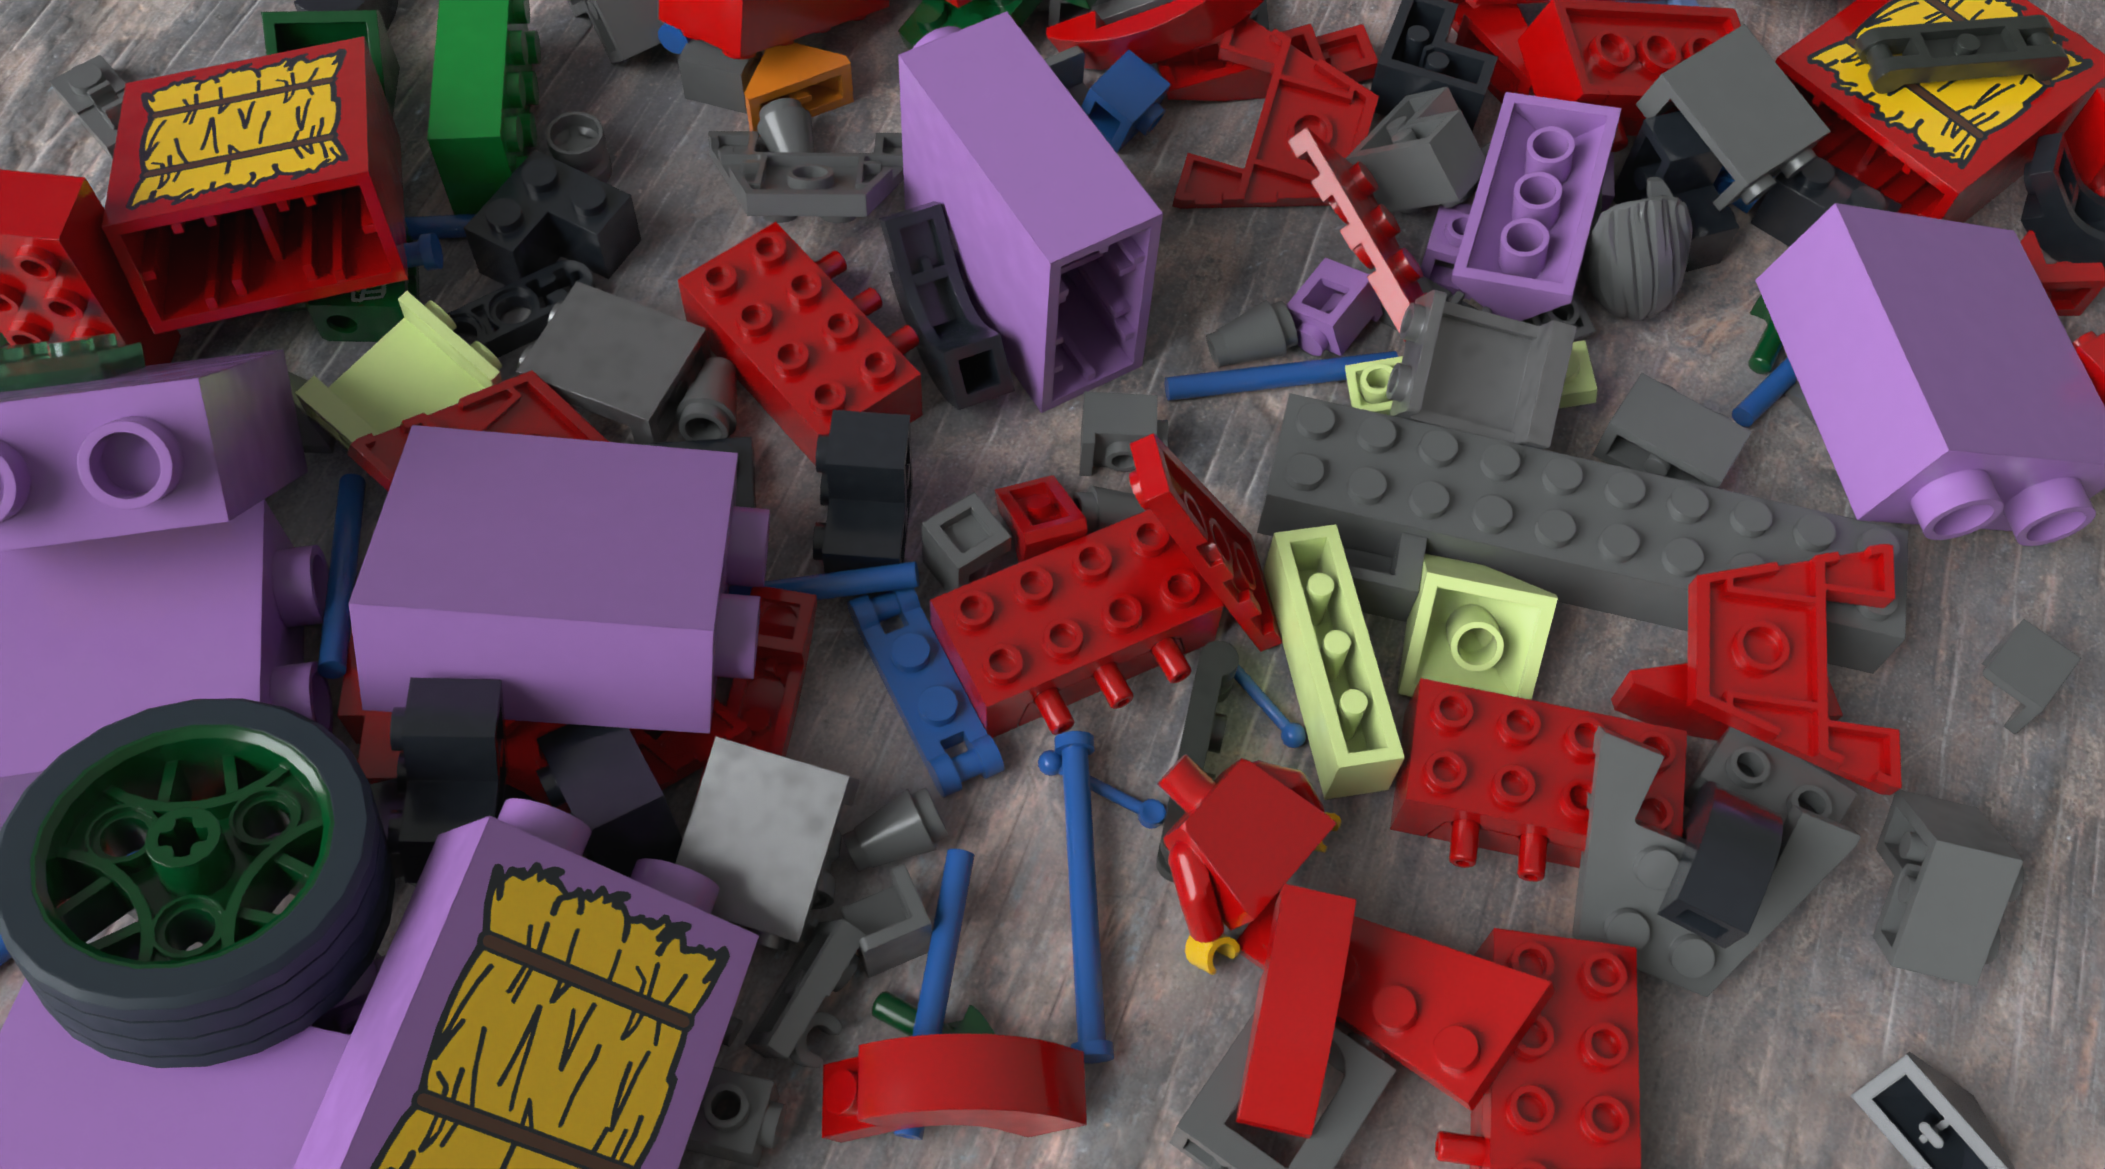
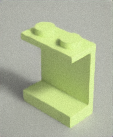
(406, 373)

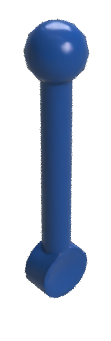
(1292, 733)
(1150, 812)

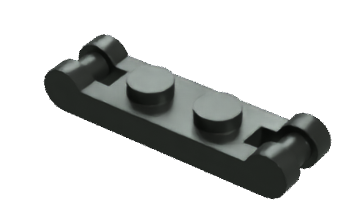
(1960, 51)
(1203, 726)

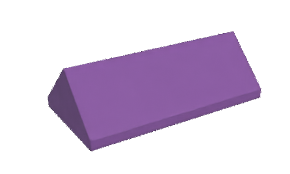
(1535, 204)

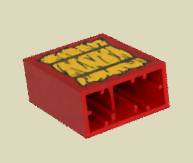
(1940, 143)
(256, 185)

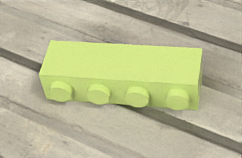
(1332, 663)

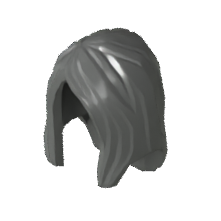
(1638, 253)

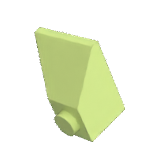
(1475, 629)

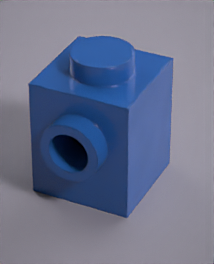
(1126, 100)

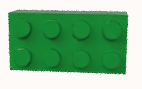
(482, 97)

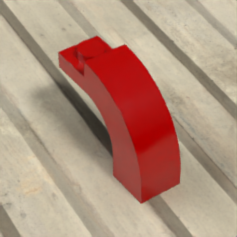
(954, 1080)

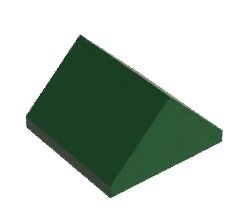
(305, 29)

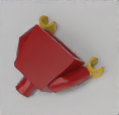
(1237, 845)

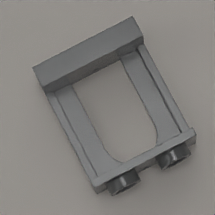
(1216, 1146)

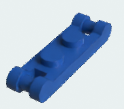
(925, 690)

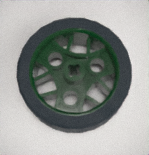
(197, 798)

